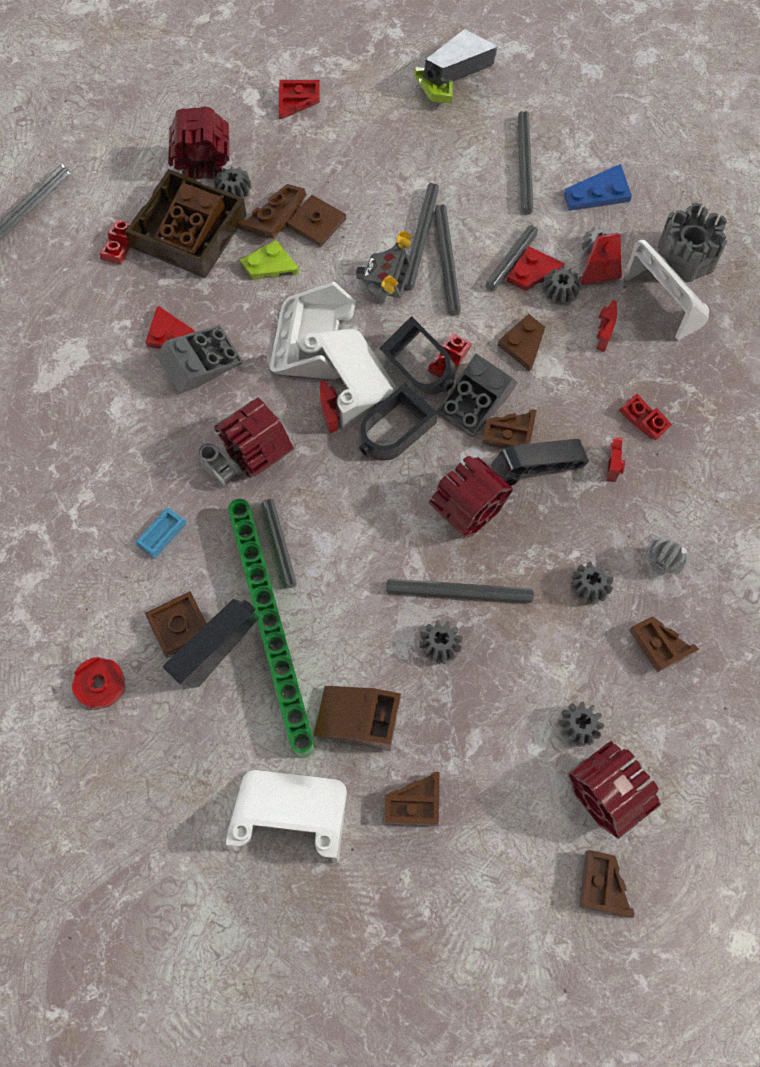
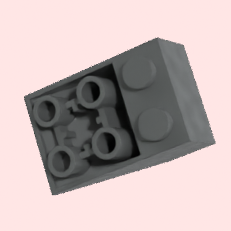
(198, 358)
(476, 395)

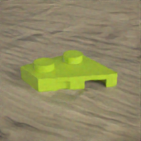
(436, 93)
(268, 262)

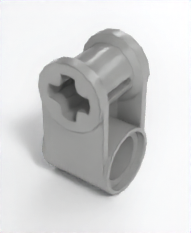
(219, 467)

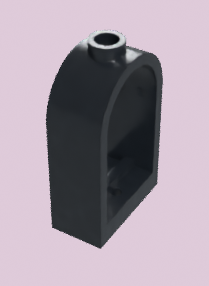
(401, 339)
(413, 403)

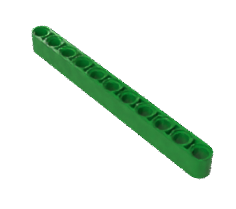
(273, 634)

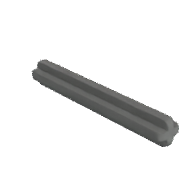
(511, 258)
(279, 543)

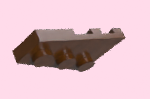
(275, 214)

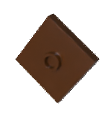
(316, 220)
(176, 623)

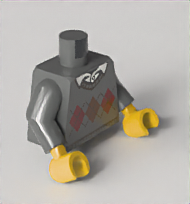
(387, 270)

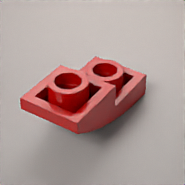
(117, 244)
(608, 320)
(456, 348)
(328, 406)
(649, 421)

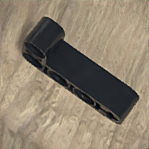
(539, 459)

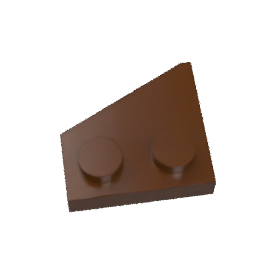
(523, 341)

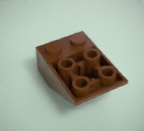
(191, 218)
(358, 716)

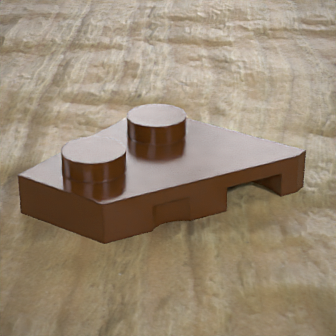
(509, 430)
(661, 644)
(414, 803)
(603, 886)

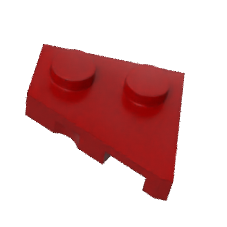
(297, 96)
(604, 260)
(532, 269)
(165, 327)

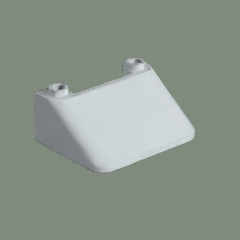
(646, 258)
(307, 313)
(356, 365)
(290, 804)

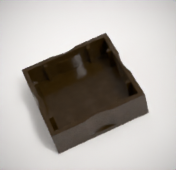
(149, 218)

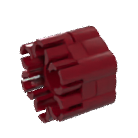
(198, 141)
(257, 435)
(473, 501)
(611, 793)

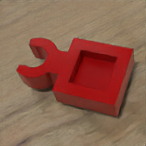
(615, 464)

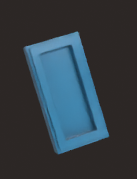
(161, 532)

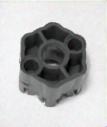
(692, 243)

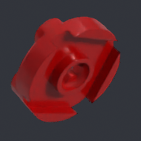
(97, 697)

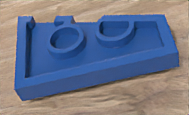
(599, 190)

